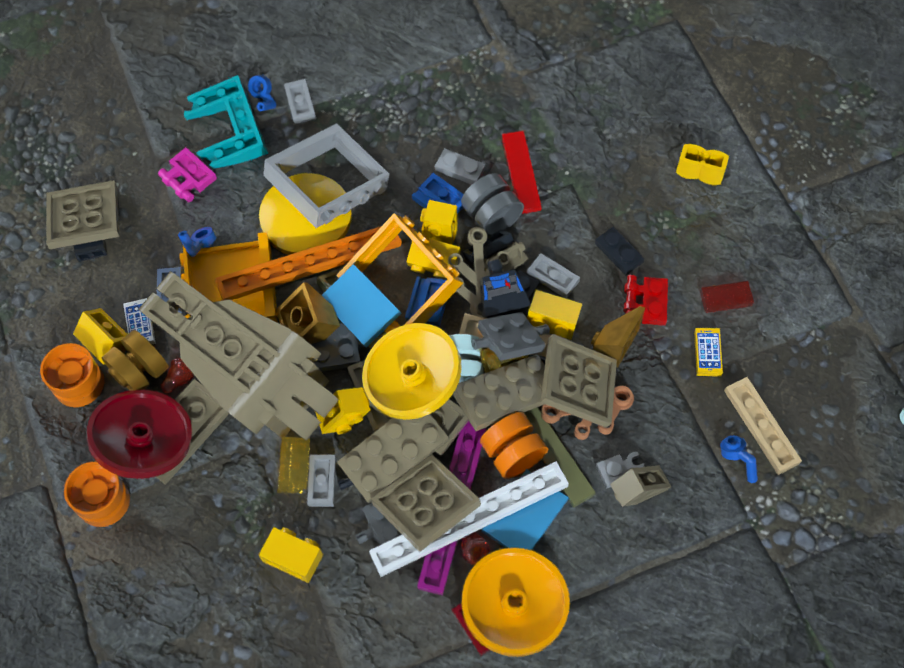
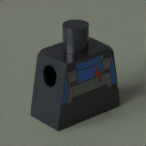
(501, 291)

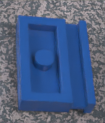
(437, 190)
(421, 293)

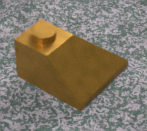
(308, 314)
(618, 335)

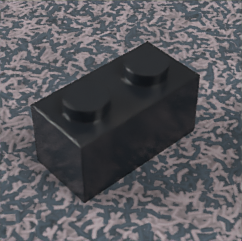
(90, 250)

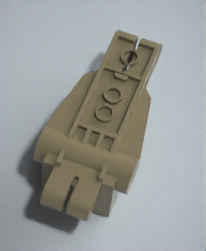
(244, 359)

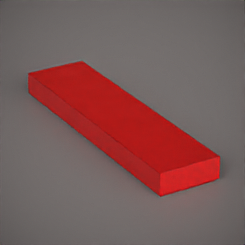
(521, 170)

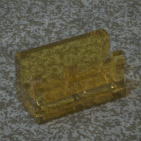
(293, 465)

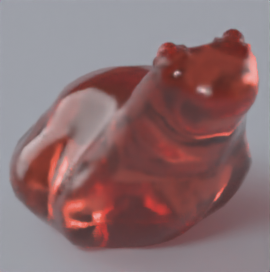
(177, 375)
(474, 548)

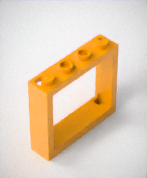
(378, 243)

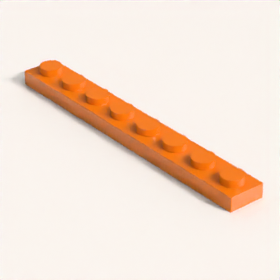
(295, 266)

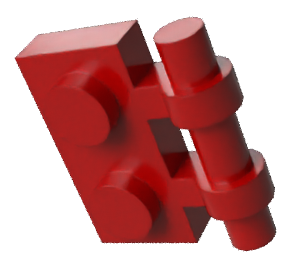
(654, 298)

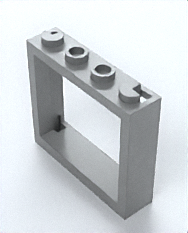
(300, 153)

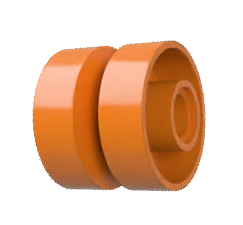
(72, 375)
(513, 445)
(96, 495)

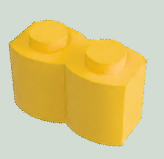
(702, 164)

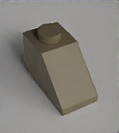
(639, 485)

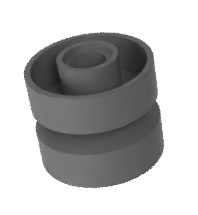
(492, 203)

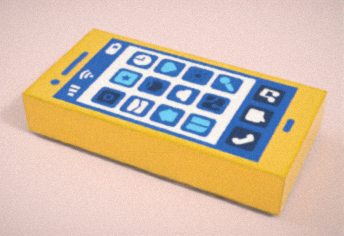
(708, 352)

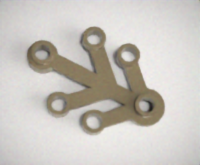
(474, 277)

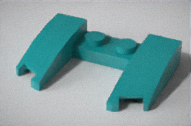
(229, 96)

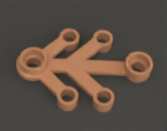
(620, 391)

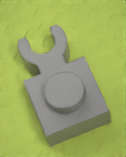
(615, 467)

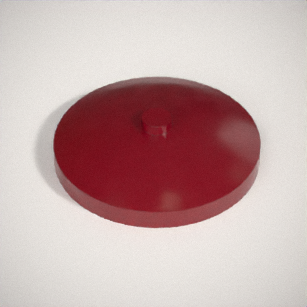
(139, 434)

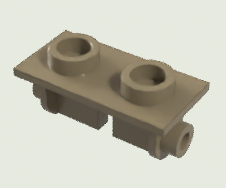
(516, 254)

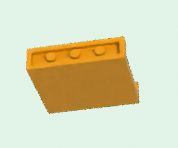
(226, 259)

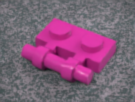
(194, 172)

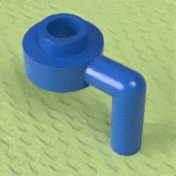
(255, 90)
(200, 239)
(734, 449)

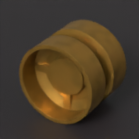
(129, 368)

